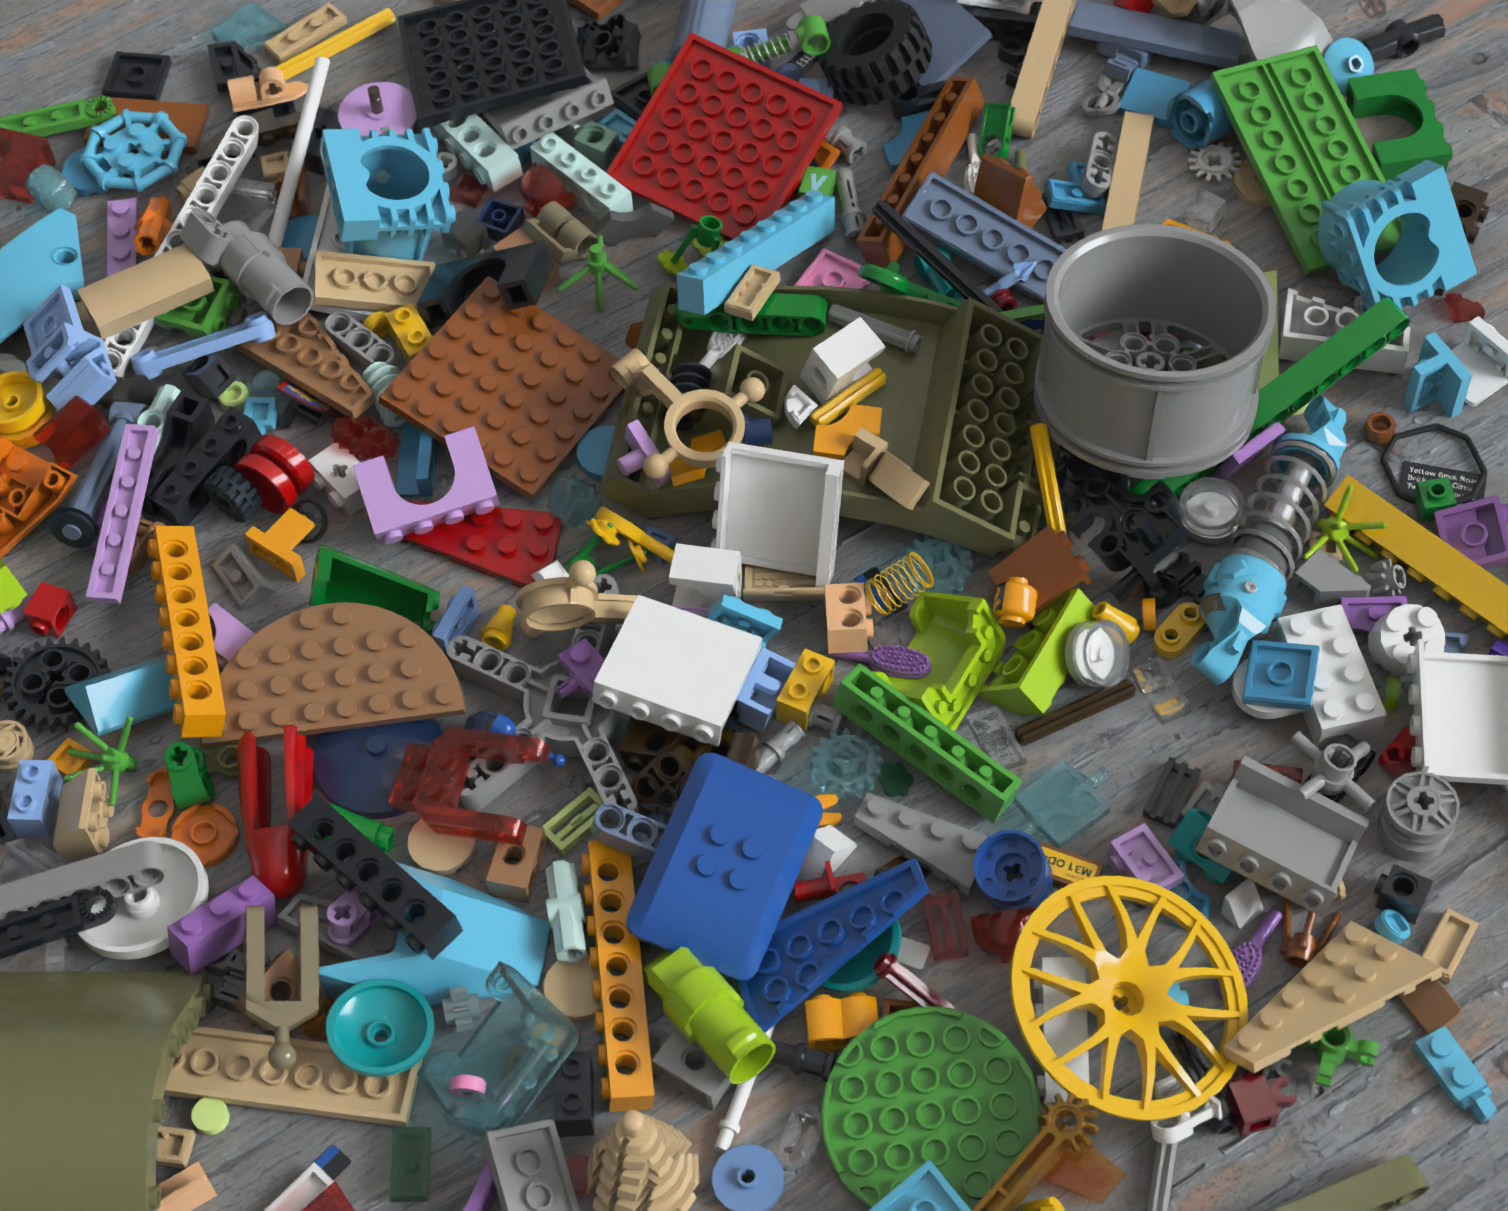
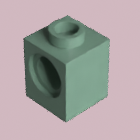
(597, 144)

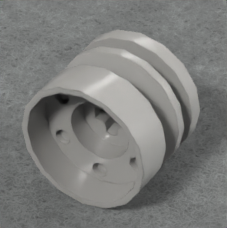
(1418, 816)

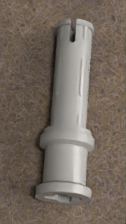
(853, 216)

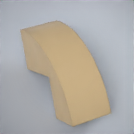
(898, 480)

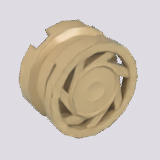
(14, 746)

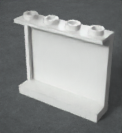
(779, 509)
(676, 669)
(1459, 715)

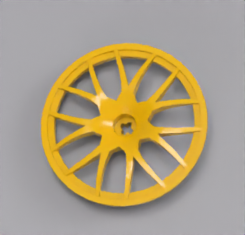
(1139, 990)

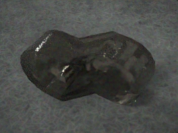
(135, 390)

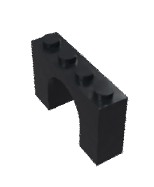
(519, 274)

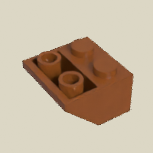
(1009, 190)

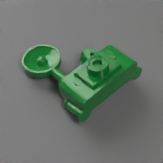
(894, 282)

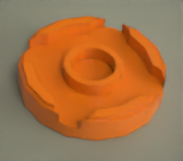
(207, 831)

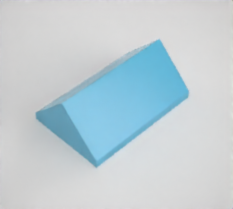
(130, 691)

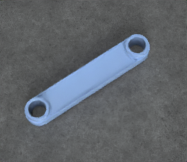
(256, 328)

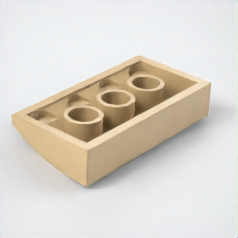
(145, 290)

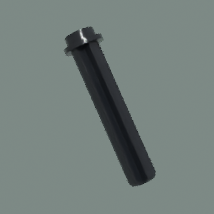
(1197, 1067)

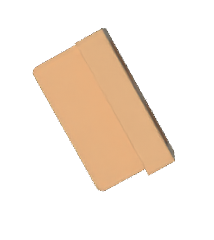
(186, 1190)

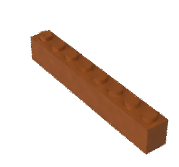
(931, 150)

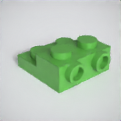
(205, 313)

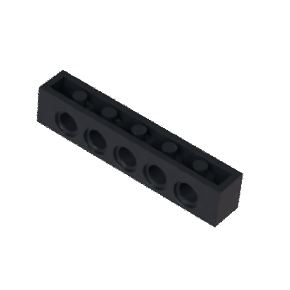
(321, 820)

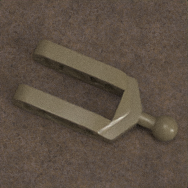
(281, 1015)

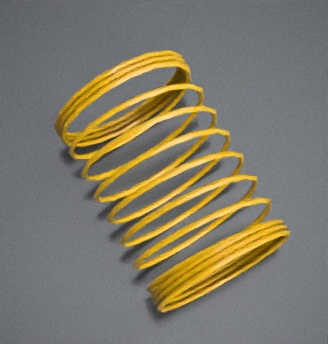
(885, 595)

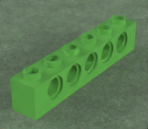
(926, 743)

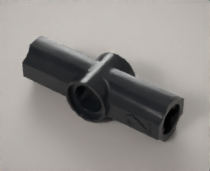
(1404, 37)

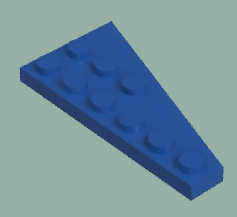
(824, 938)

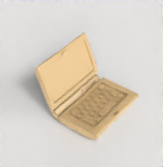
(778, 585)

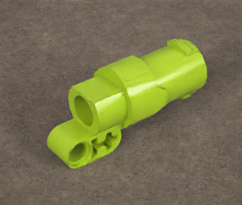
(709, 1014)

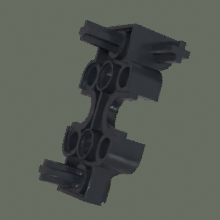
(1154, 516)

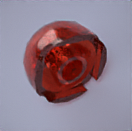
(542, 186)
(1000, 932)

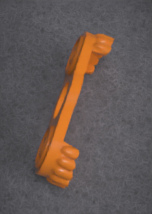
(158, 791)

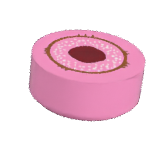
(467, 1086)

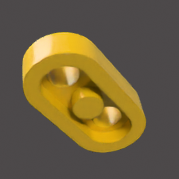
(1181, 628)

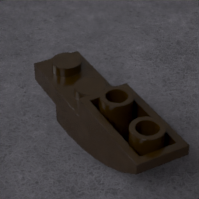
(269, 131)

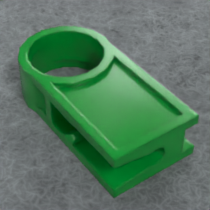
(996, 124)

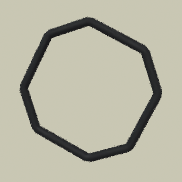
(1470, 444)

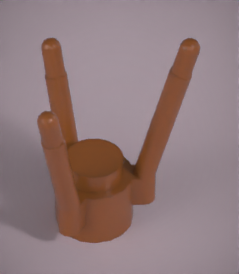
(1302, 947)

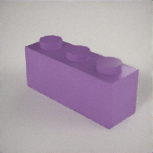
(218, 925)

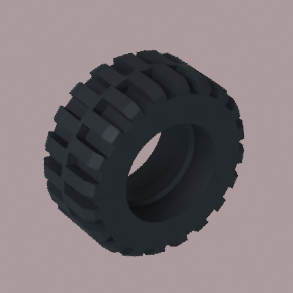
(876, 52)

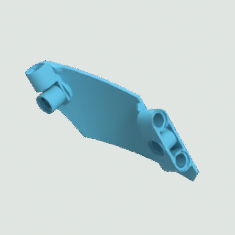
(36, 265)

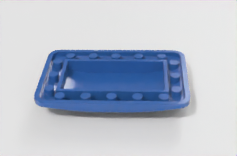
(725, 866)

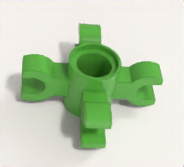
(1330, 1056)

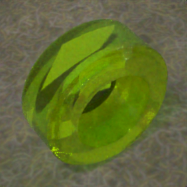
(1391, 692)

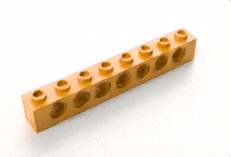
(187, 632)
(635, 1089)

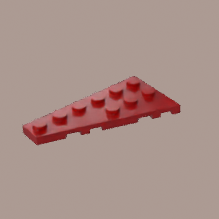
(496, 543)

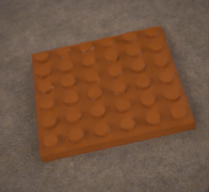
(516, 379)

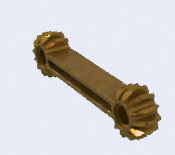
(1011, 1188)

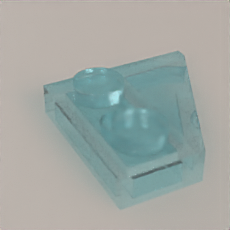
(249, 27)

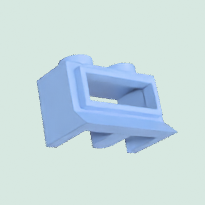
(766, 682)

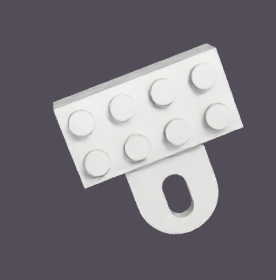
(1343, 691)

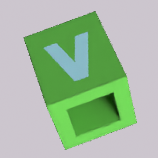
(820, 180)

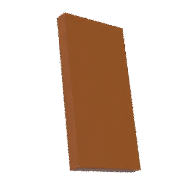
(186, 117)

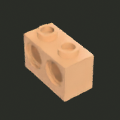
(846, 618)

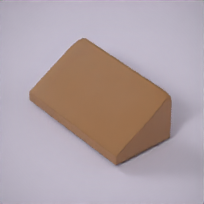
(1431, 1006)

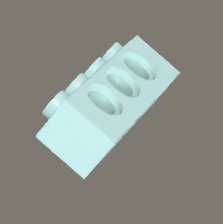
(480, 150)
(593, 187)

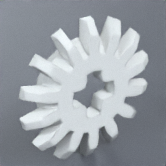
(1213, 152)

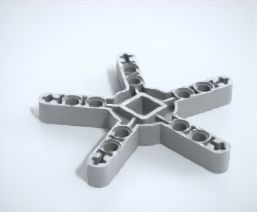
(565, 733)

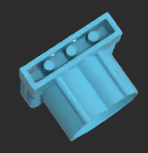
(391, 216)
(1428, 252)

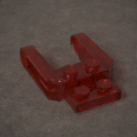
(435, 775)

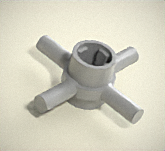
(1332, 770)

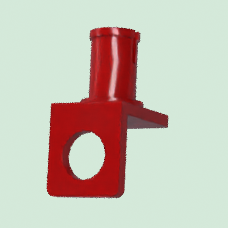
(1397, 756)
(824, 886)

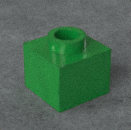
(1433, 496)

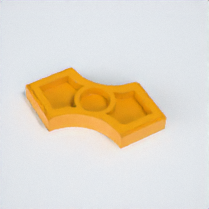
(838, 438)
(683, 473)

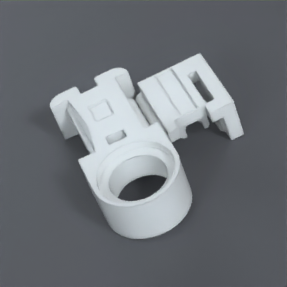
(1186, 1121)

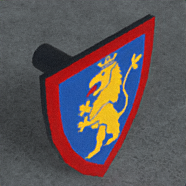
(300, 405)

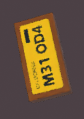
(1069, 866)

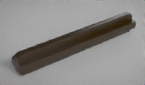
(1074, 712)

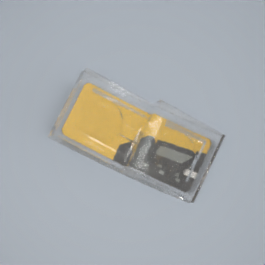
(1158, 689)

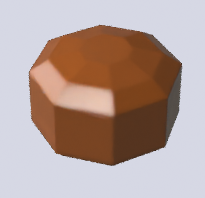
(1379, 427)

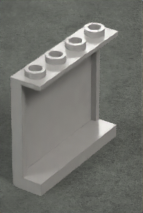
(542, 115)
(1282, 841)

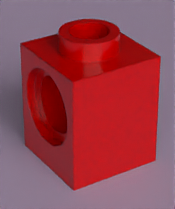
(49, 610)

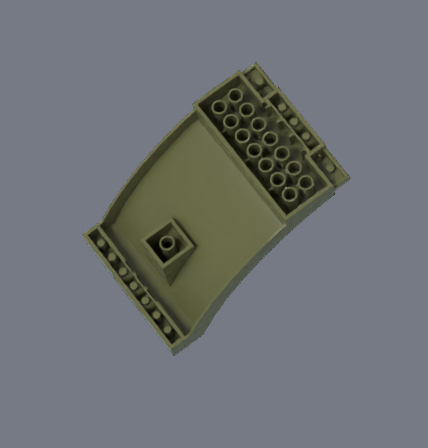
(947, 412)

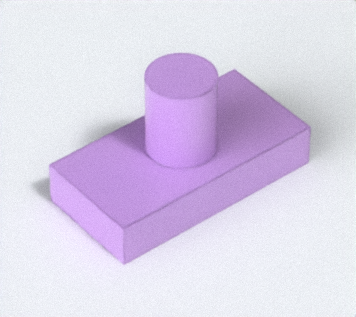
(641, 448)

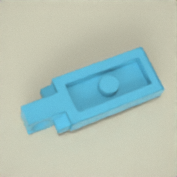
(1456, 1073)

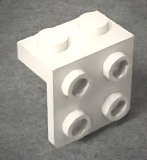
(1485, 357)

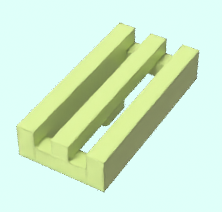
(565, 814)

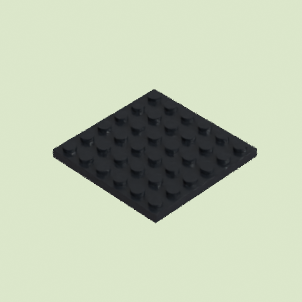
(488, 55)

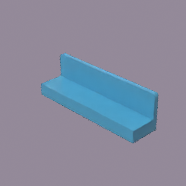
(416, 463)

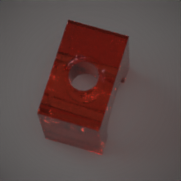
(20, 157)

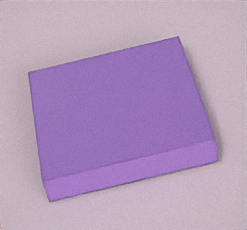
(1249, 452)

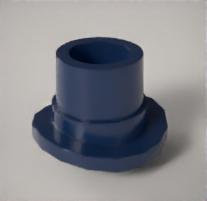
(757, 431)

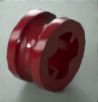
(1004, 300)

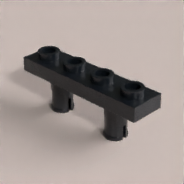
(1007, 23)

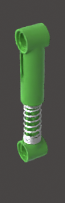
(809, 37)

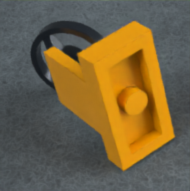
(290, 529)

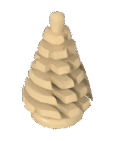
(642, 1167)

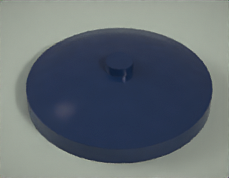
(362, 764)

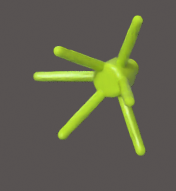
(1338, 531)

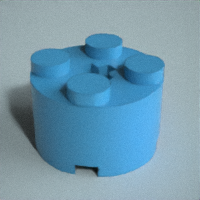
(1198, 116)

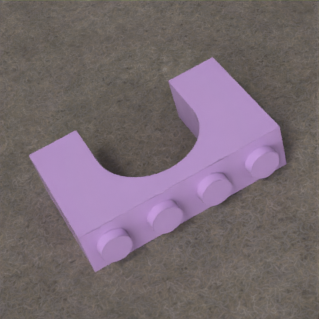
(469, 494)

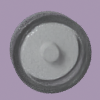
(1211, 510)
(1097, 653)

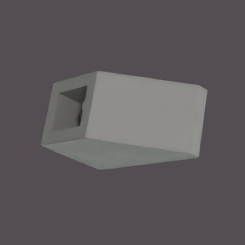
(1324, 581)

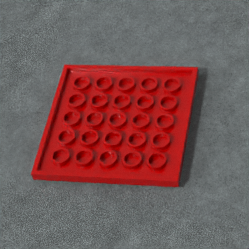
(723, 138)

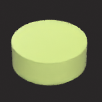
(234, 396)
(210, 1116)

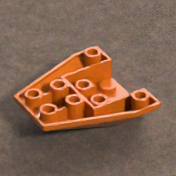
(27, 492)

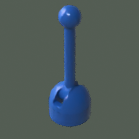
(504, 725)

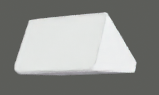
(1242, 904)

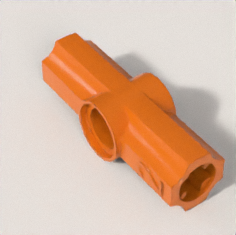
(153, 225)

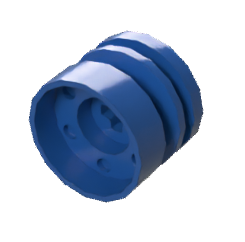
(1007, 854)

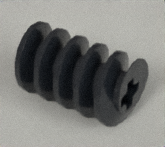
(687, 378)

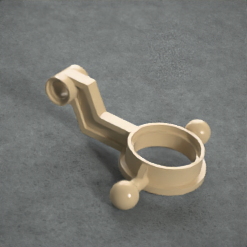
(638, 372)
(577, 601)

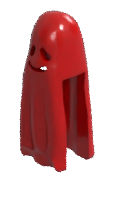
(270, 850)

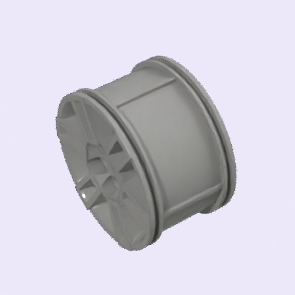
(1146, 404)

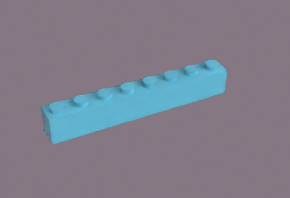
(767, 245)

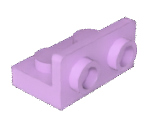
(1143, 857)

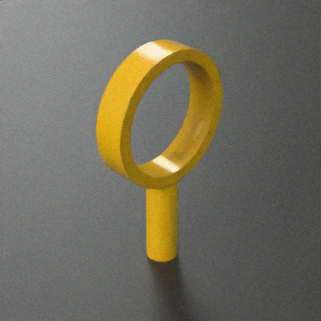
(634, 533)

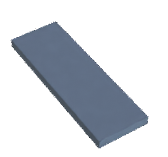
(1156, 34)
(981, 233)

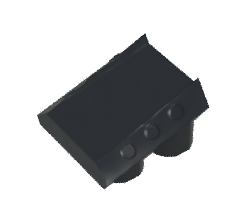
(609, 44)

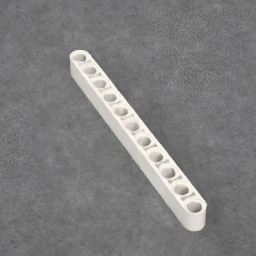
(205, 189)

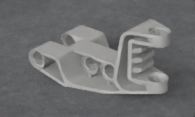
(1269, 25)

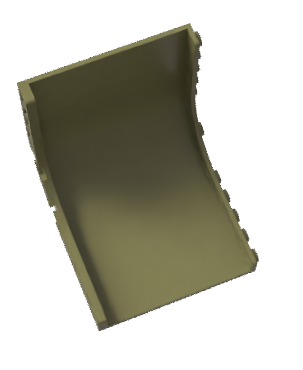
(88, 1084)

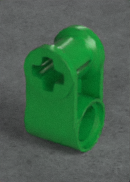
(189, 780)

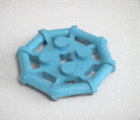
(146, 165)

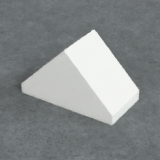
(825, 846)

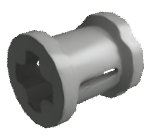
(848, 145)
(826, 717)

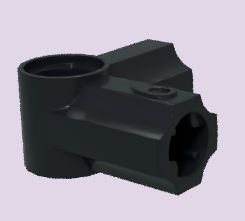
(916, 99)

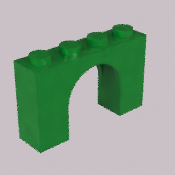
(1404, 96)

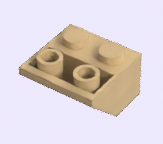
(83, 817)

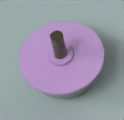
(378, 106)

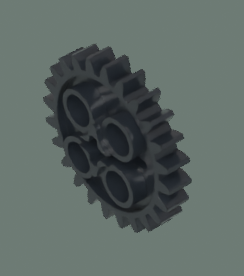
(36, 672)

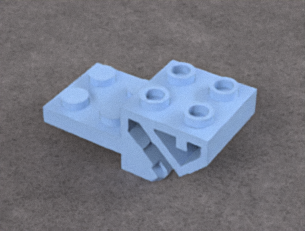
(66, 352)

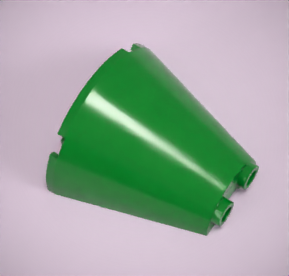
(351, 580)

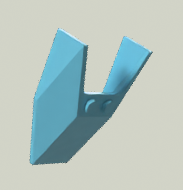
(490, 934)

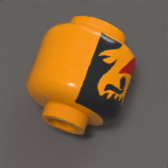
(1014, 602)

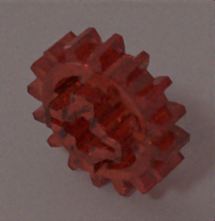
(365, 437)

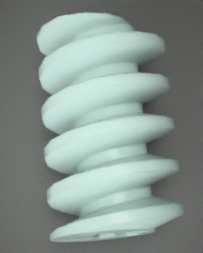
(378, 378)

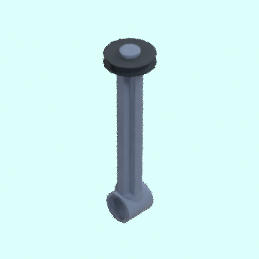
(75, 523)

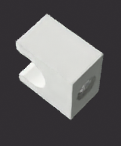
(841, 360)
(704, 575)

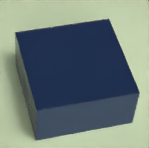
(500, 218)

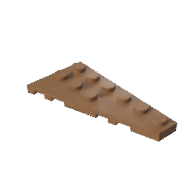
(312, 362)

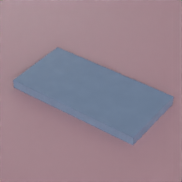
(953, 36)

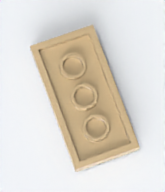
(368, 281)

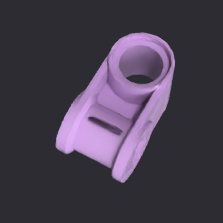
(349, 919)

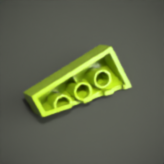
(1039, 664)

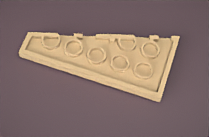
(1333, 990)

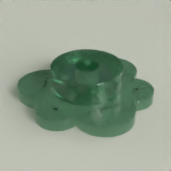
(895, 779)

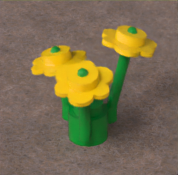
(606, 532)

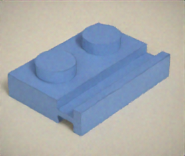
(458, 619)

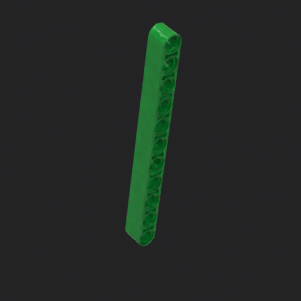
(1311, 377)

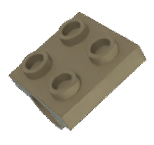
(561, 233)

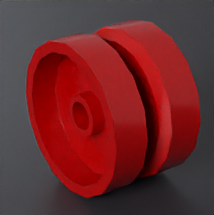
(276, 472)

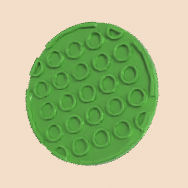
(923, 1091)

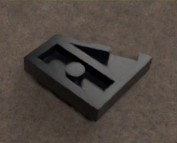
(231, 62)

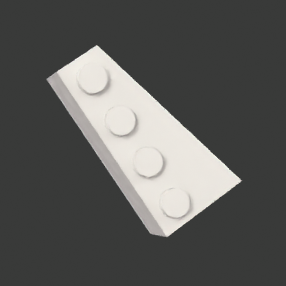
(1312, 322)
(1063, 1031)

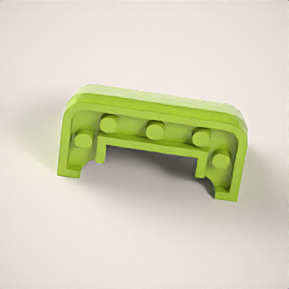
(963, 648)

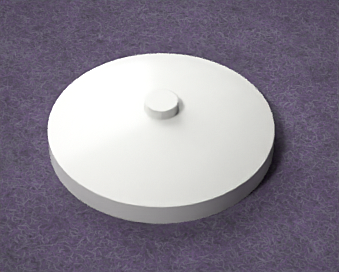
(143, 916)

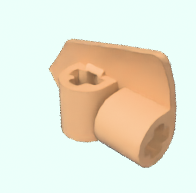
(249, 95)

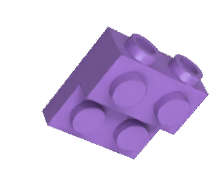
(1477, 530)

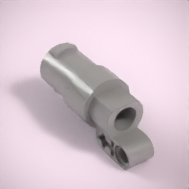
(250, 264)

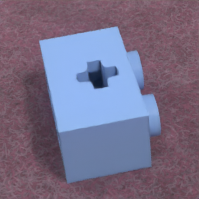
(35, 799)

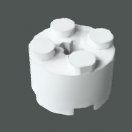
(1413, 622)

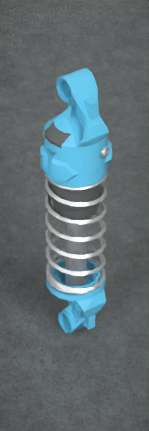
(1251, 579)

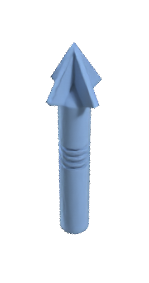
(1020, 272)

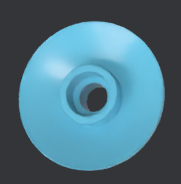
(1339, 58)

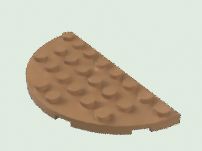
(335, 673)

